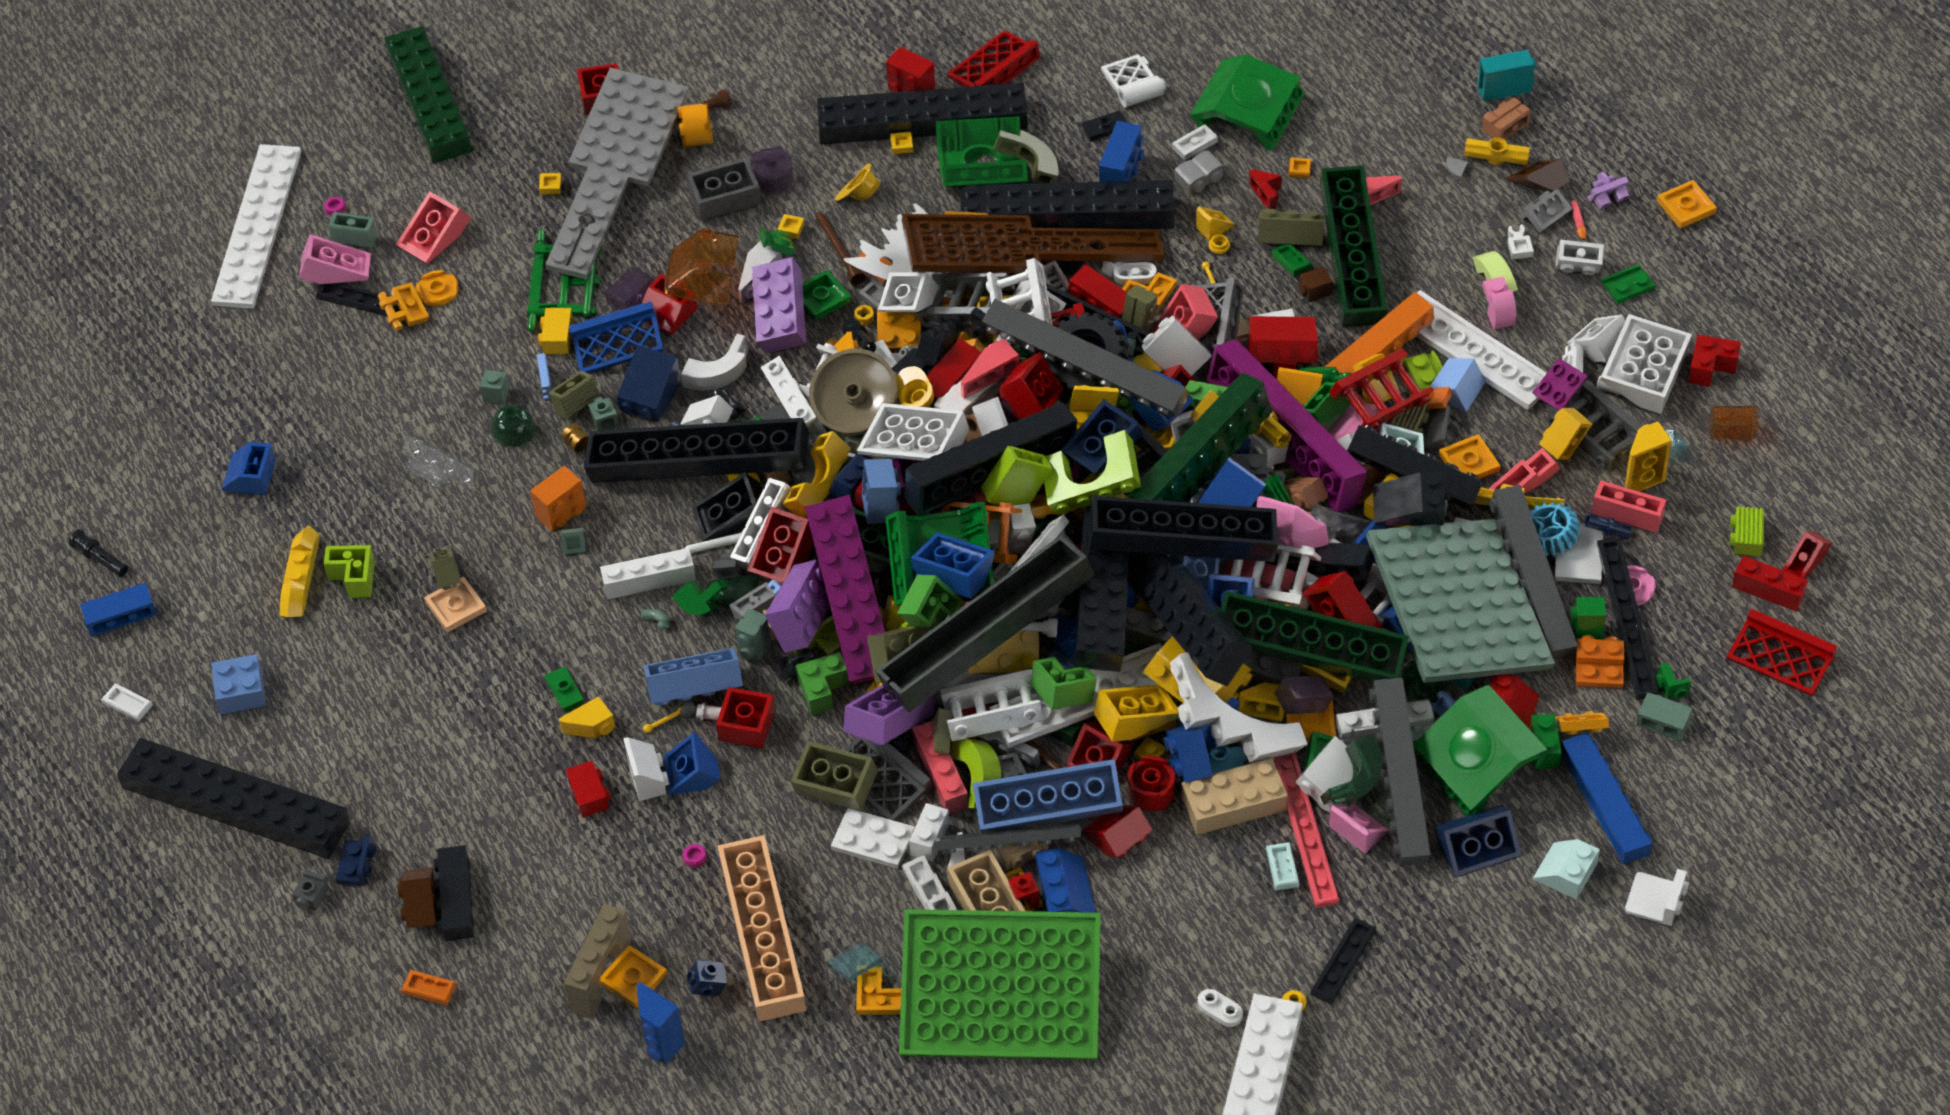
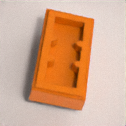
(1438, 398)
(428, 987)

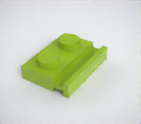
(1423, 369)

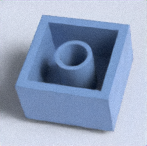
(879, 490)
(238, 684)

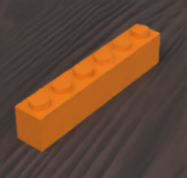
(1388, 334)

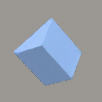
(1463, 379)

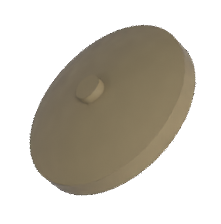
(851, 390)

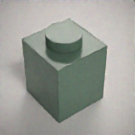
(494, 387)

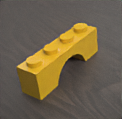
(828, 455)

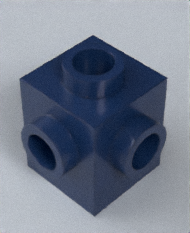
(707, 978)

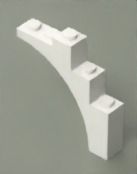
(1204, 707)

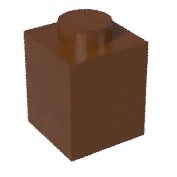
(1315, 284)

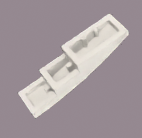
(927, 885)

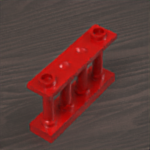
(1378, 371)

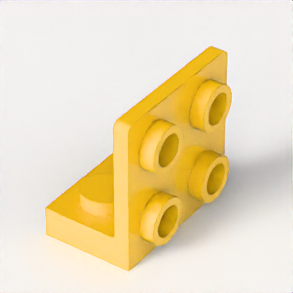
(1087, 399)

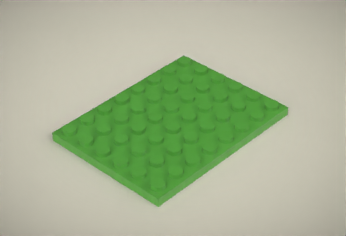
(1000, 984)

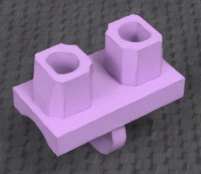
(1606, 186)

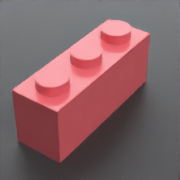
(1629, 506)

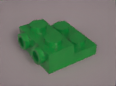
(823, 295)

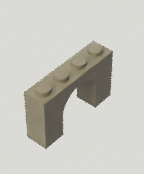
(608, 936)

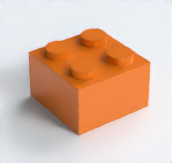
(558, 498)

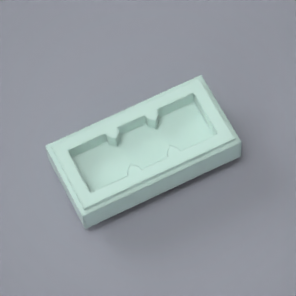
(1282, 866)

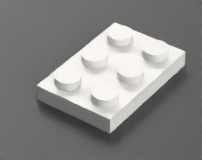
(872, 838)

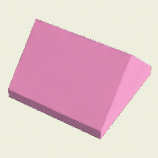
(1356, 826)

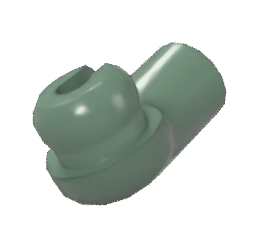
(656, 615)

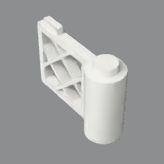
(1137, 89)

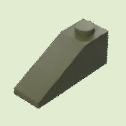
(445, 568)

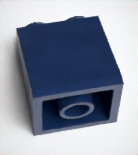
(649, 384)

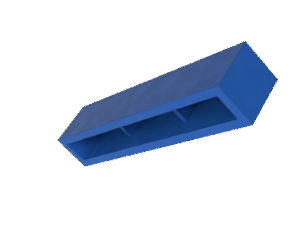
(1606, 798)

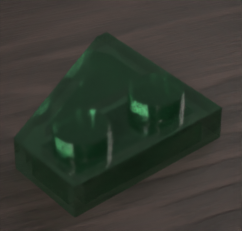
(737, 588)

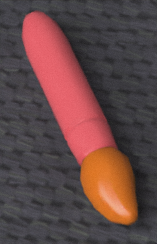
(1581, 230)

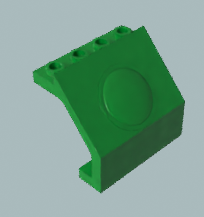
(1250, 96)
(965, 141)
(910, 533)
(1477, 748)

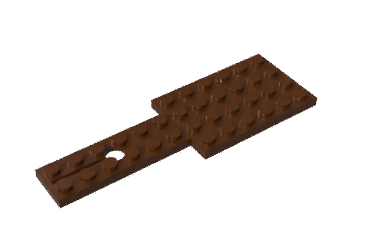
(1006, 241)

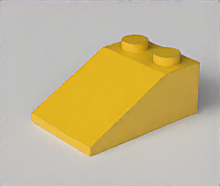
(1133, 710)

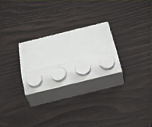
(1646, 362)
(913, 432)

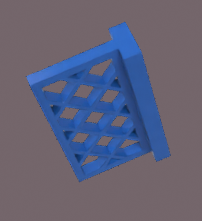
(614, 324)

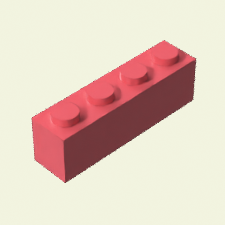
(940, 770)

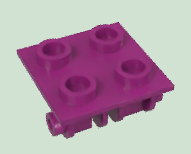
(1559, 384)

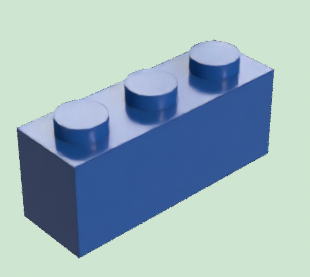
(118, 609)

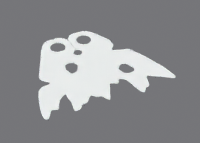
(895, 250)

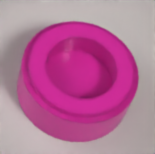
(334, 204)
(694, 855)

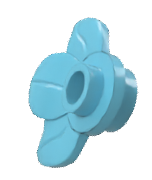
(1231, 759)

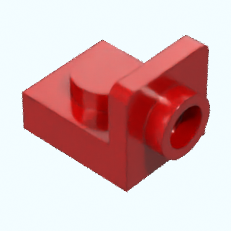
(1025, 888)

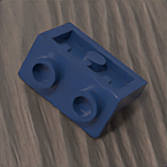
(355, 861)

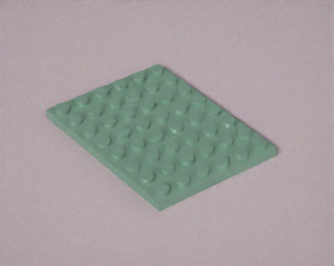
(1459, 600)

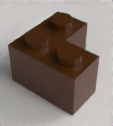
(418, 893)

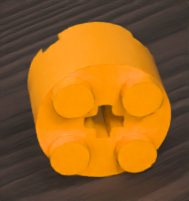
(695, 125)

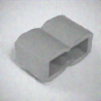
(1199, 172)

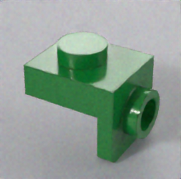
(1671, 687)

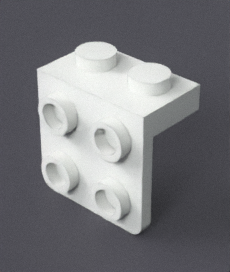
(1657, 897)

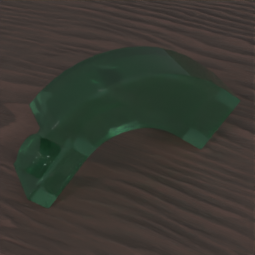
(1366, 765)

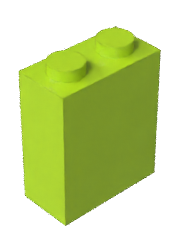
(1016, 477)

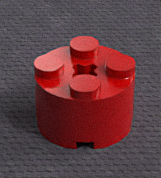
(1151, 784)

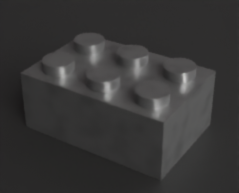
(724, 189)

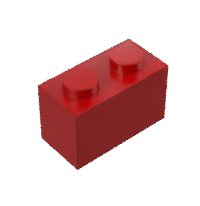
(587, 788)

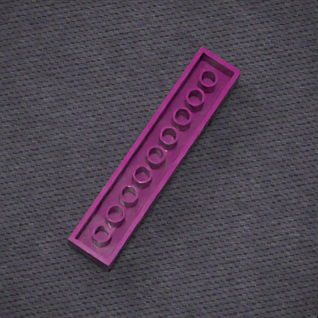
(1311, 448)

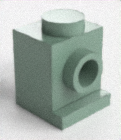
(601, 410)

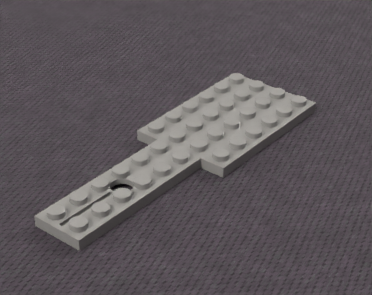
(615, 147)

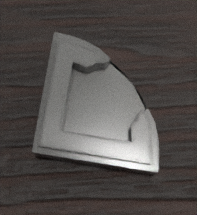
(1456, 167)

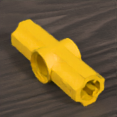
(1497, 151)
(1274, 431)

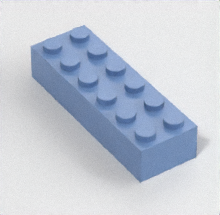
(1048, 797)

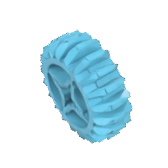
(1550, 532)

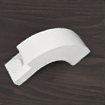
(718, 373)

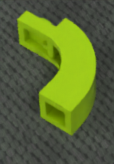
(980, 759)

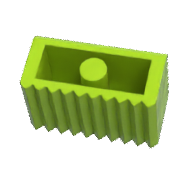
(1748, 531)

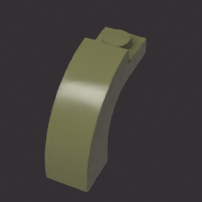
(1030, 148)

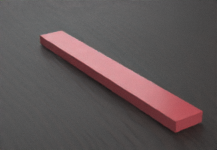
(1306, 833)

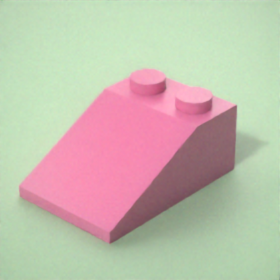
(333, 262)

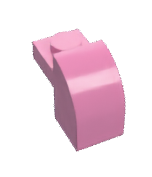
(1501, 303)

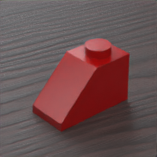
(1807, 554)

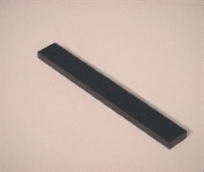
(1627, 617)

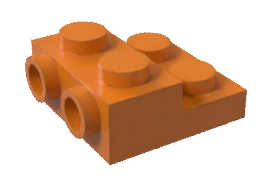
(1599, 662)

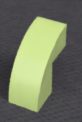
(1493, 267)

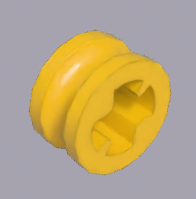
(868, 319)

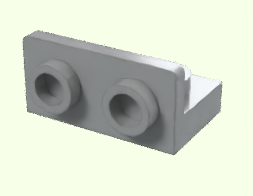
(1546, 211)

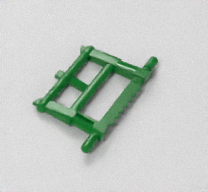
(537, 309)

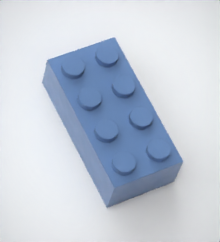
(692, 676)

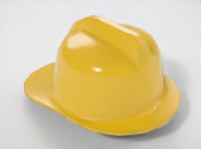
(861, 186)
(914, 388)

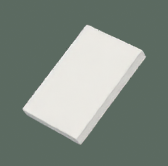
(1582, 561)

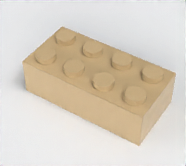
(1234, 796)
(982, 885)

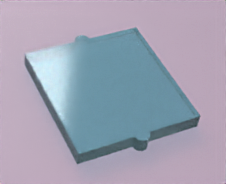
(855, 961)

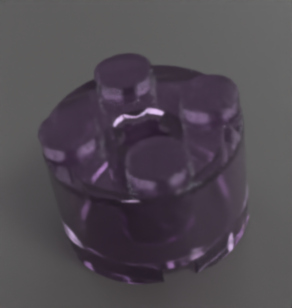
(772, 170)

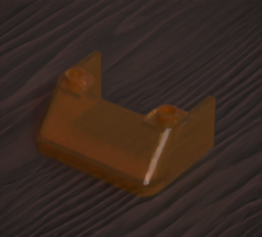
(689, 268)

